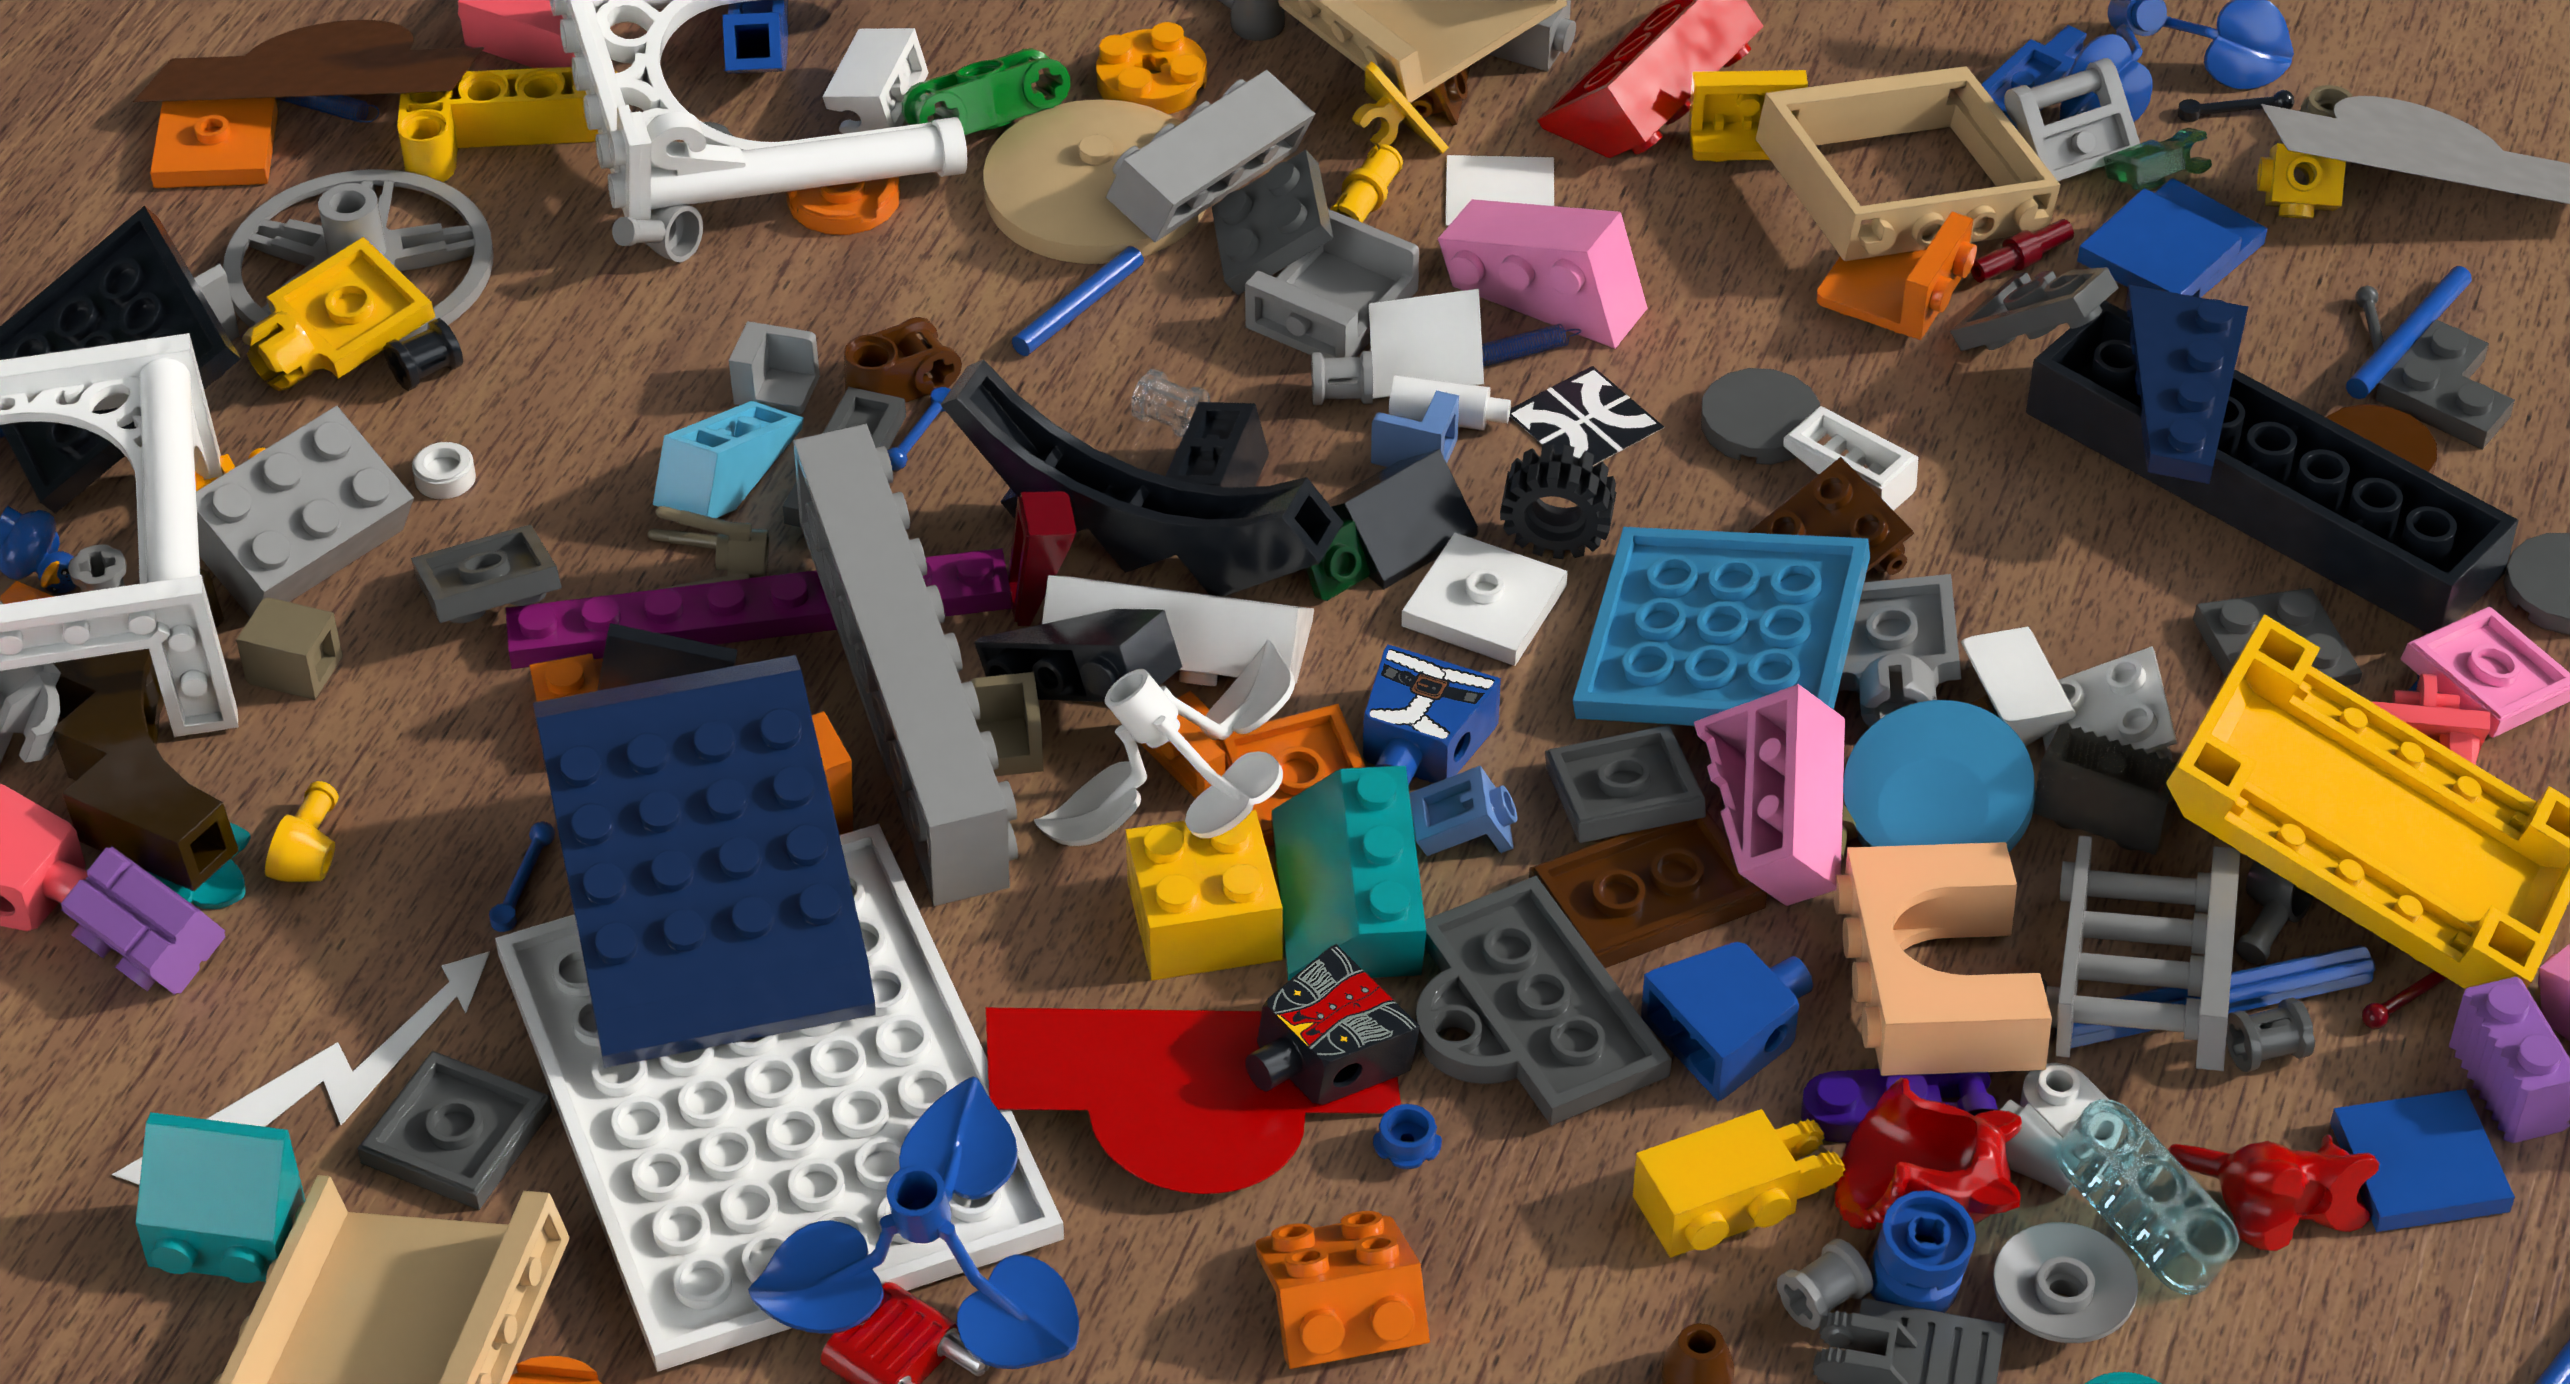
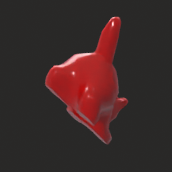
(2277, 1187)

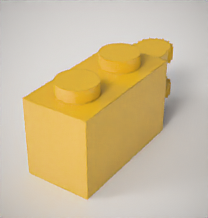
(1729, 1179)

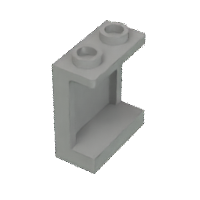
(1326, 294)

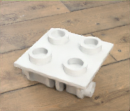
(2122, 702)

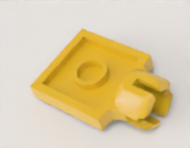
(335, 317)

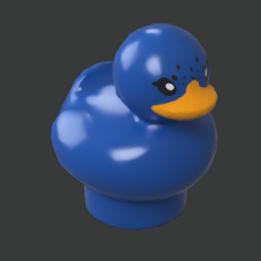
(32, 545)

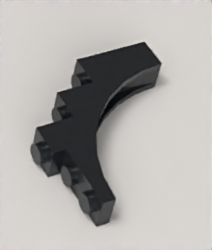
(1219, 533)

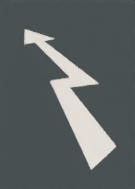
(345, 1087)

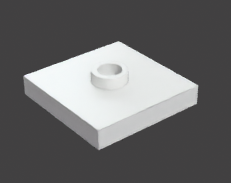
(1484, 598)

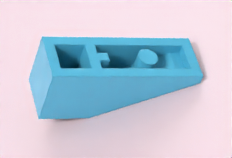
(722, 458)

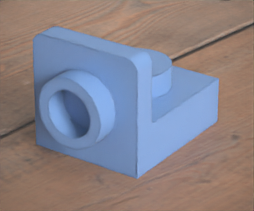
(1461, 811)

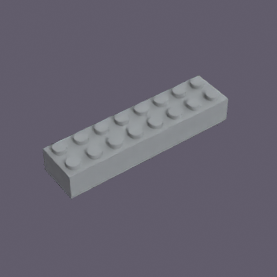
(905, 665)

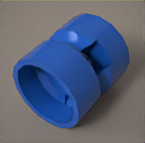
(1922, 1251)

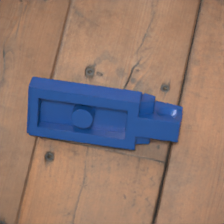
(2036, 65)

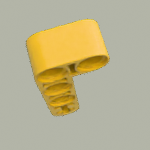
(487, 112)

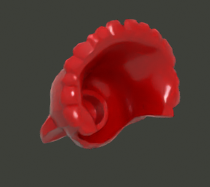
(1926, 1147)

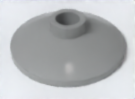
(2070, 1262)

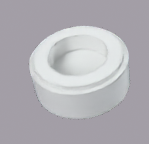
(443, 470)

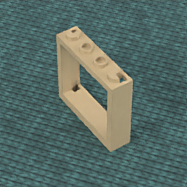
(1900, 105)

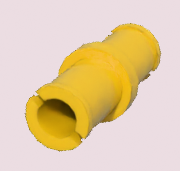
(1366, 186)

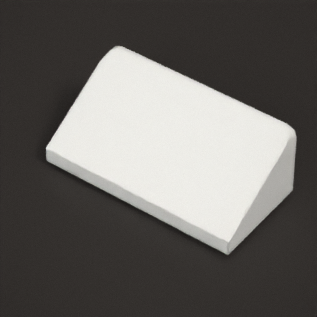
(2019, 682)

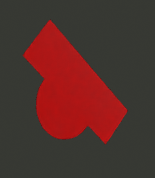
(1160, 1090)

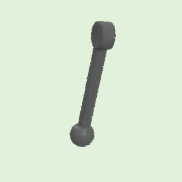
(2367, 298)

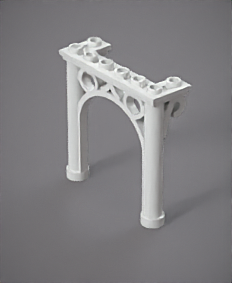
(710, 166)

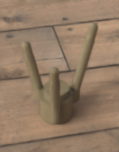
(737, 545)

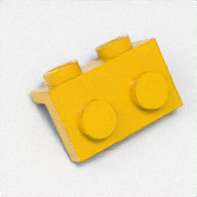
(1728, 111)

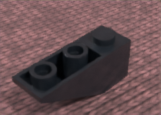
(1084, 653)

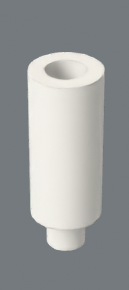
(1413, 395)

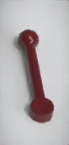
(2377, 1015)

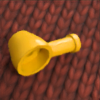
(298, 848)

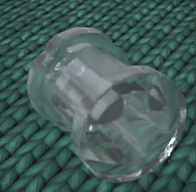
(1184, 399)

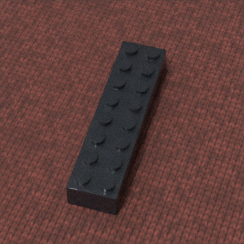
(2291, 482)

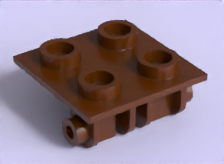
(1843, 506)

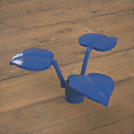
(2245, 53)
(959, 1146)

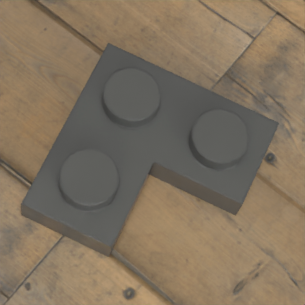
(2436, 386)

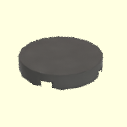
(1753, 413)
(2541, 580)

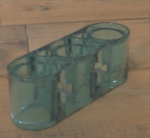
(2147, 1197)

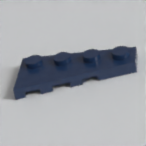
(2183, 375)

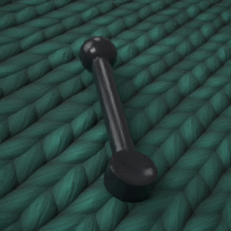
(2190, 109)

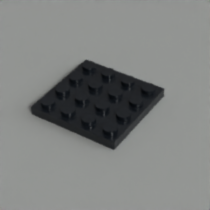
(115, 294)

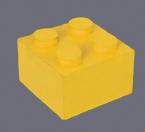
(1203, 898)

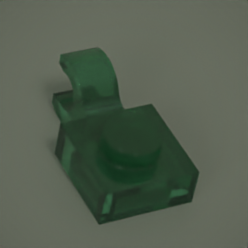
(2152, 160)

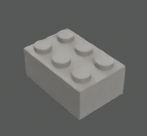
(298, 512)

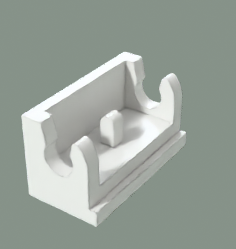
(876, 77)

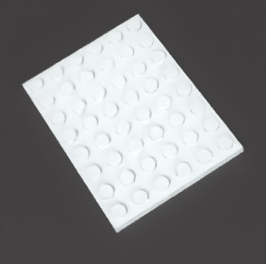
(742, 1143)

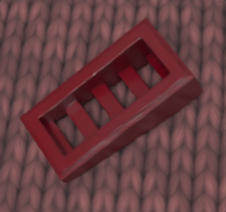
(1039, 546)

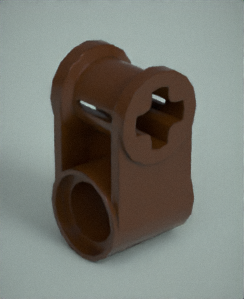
(897, 361)

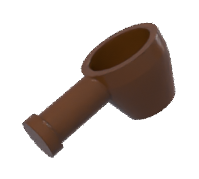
(1698, 1357)

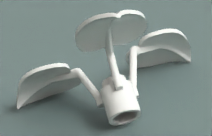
(1150, 717)

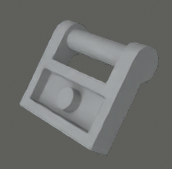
(2081, 140)

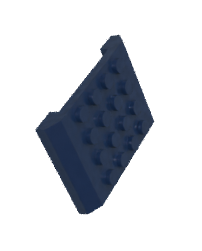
(703, 861)

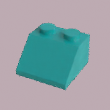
(216, 1196)

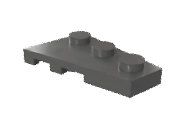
(2035, 307)

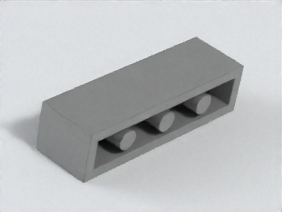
(1208, 154)

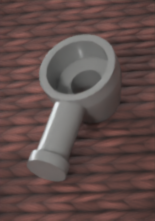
(670, 232)

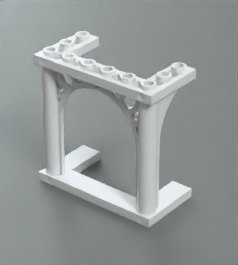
(170, 604)

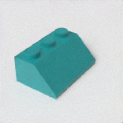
(1351, 872)

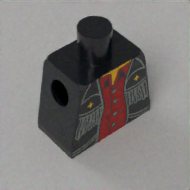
(1331, 1032)

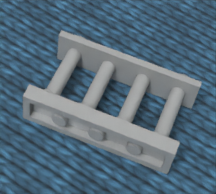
(2203, 976)

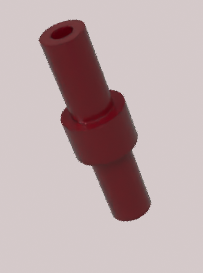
(2022, 250)

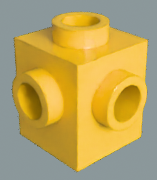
(2298, 201)

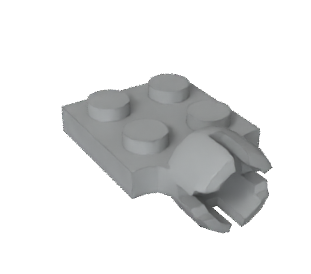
(1901, 644)

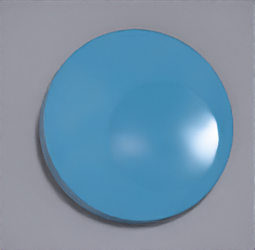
(1939, 778)

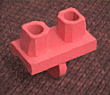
(2440, 717)

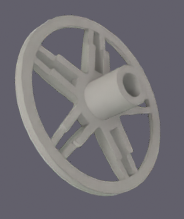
(352, 212)

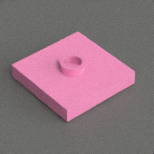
(2491, 669)

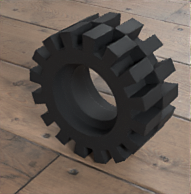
(1558, 477)

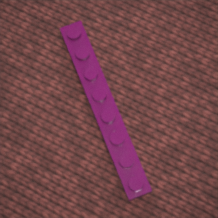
(732, 609)

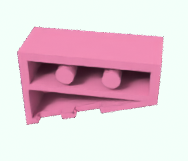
(1549, 265)
(1781, 790)

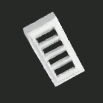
(1890, 467)

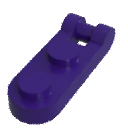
(1844, 1097)

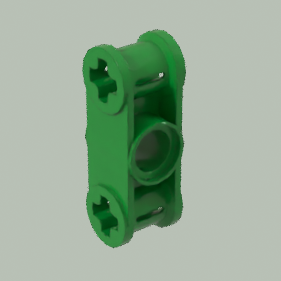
(990, 91)

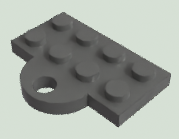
(1532, 1006)

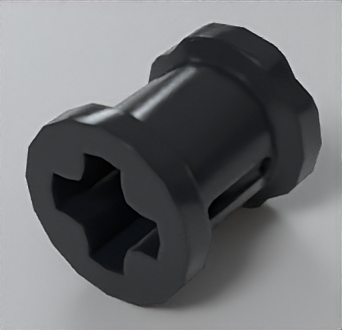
(423, 354)

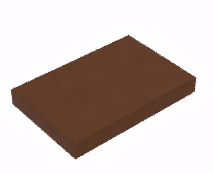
(1650, 888)

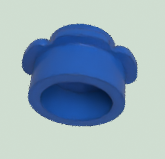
(1412, 1124)

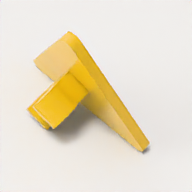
(1392, 109)

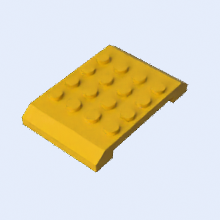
(2376, 816)

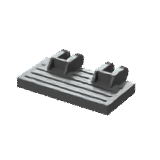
(1907, 1347)

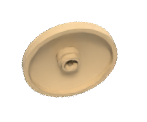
(1053, 176)

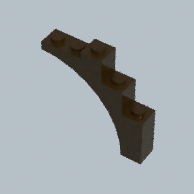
(122, 784)

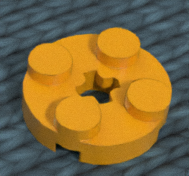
(1127, 61)

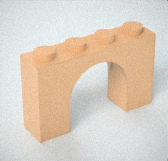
(1925, 1016)

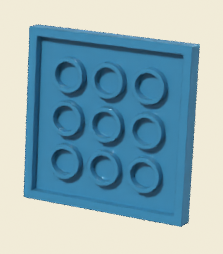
(1719, 622)

